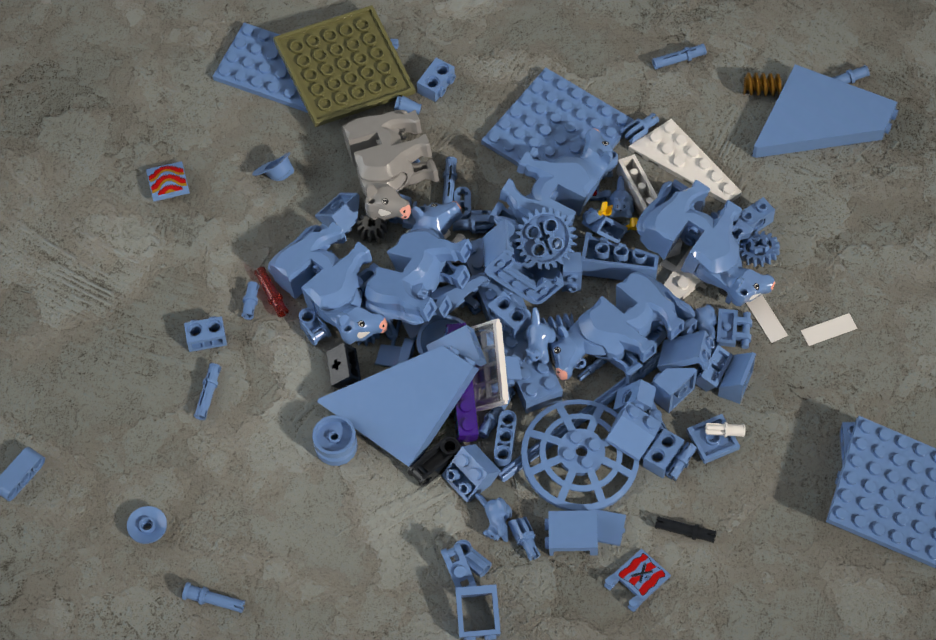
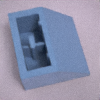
(470, 472)

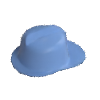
(276, 169)

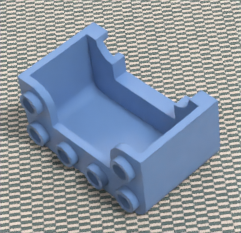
(508, 268)

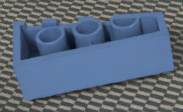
(614, 260)

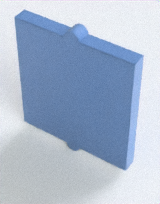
(610, 527)

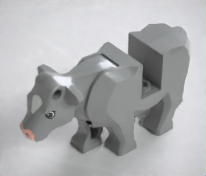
(386, 161)

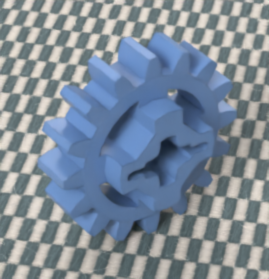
(759, 249)

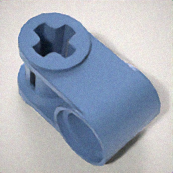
(314, 329)

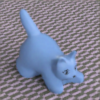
(621, 201)
(706, 320)
(538, 338)
(497, 512)

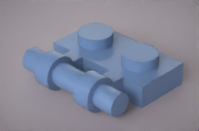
(727, 328)

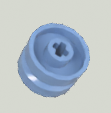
(335, 440)

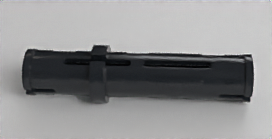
(685, 529)

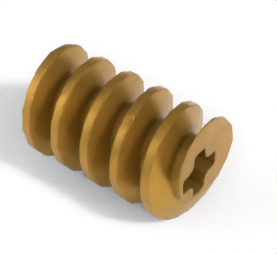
(762, 84)

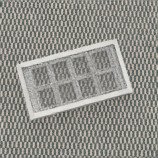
(491, 379)

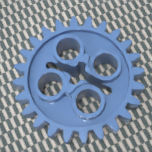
(562, 232)

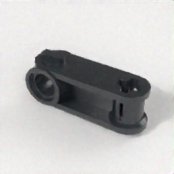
(434, 461)

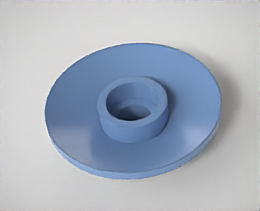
(145, 517)

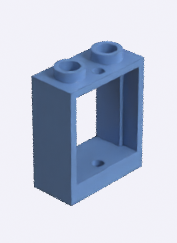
(474, 591)

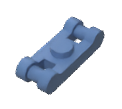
(460, 568)

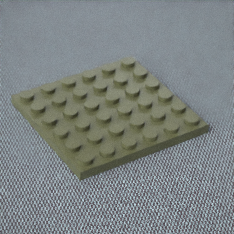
(343, 65)

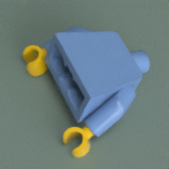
(602, 224)

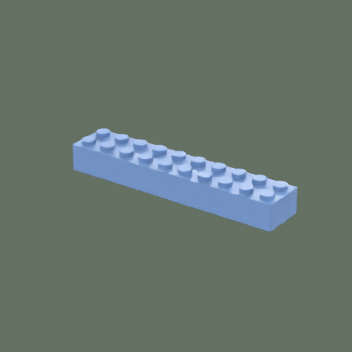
(539, 382)

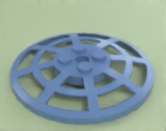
(571, 461)

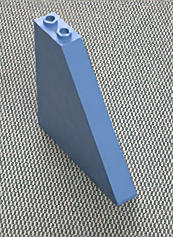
(823, 114)
(407, 402)

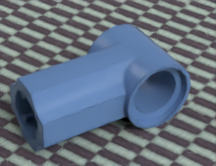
(477, 563)

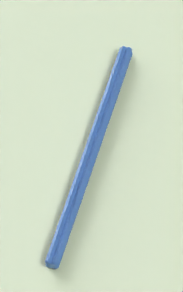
(606, 398)

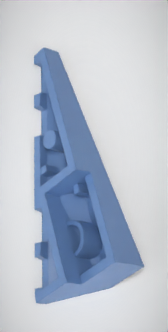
(455, 295)

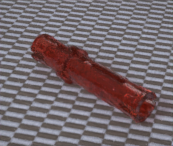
(274, 297)

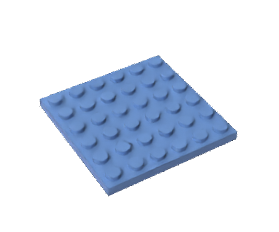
(554, 120)
(888, 491)

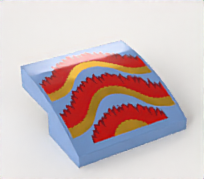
(167, 181)

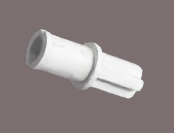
(725, 429)

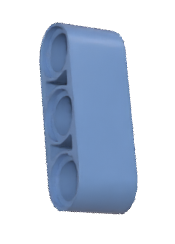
(504, 430)
(20, 473)

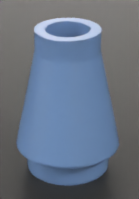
(407, 104)

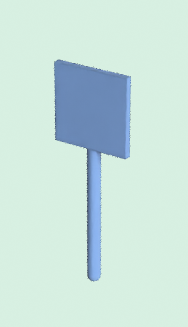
(389, 354)

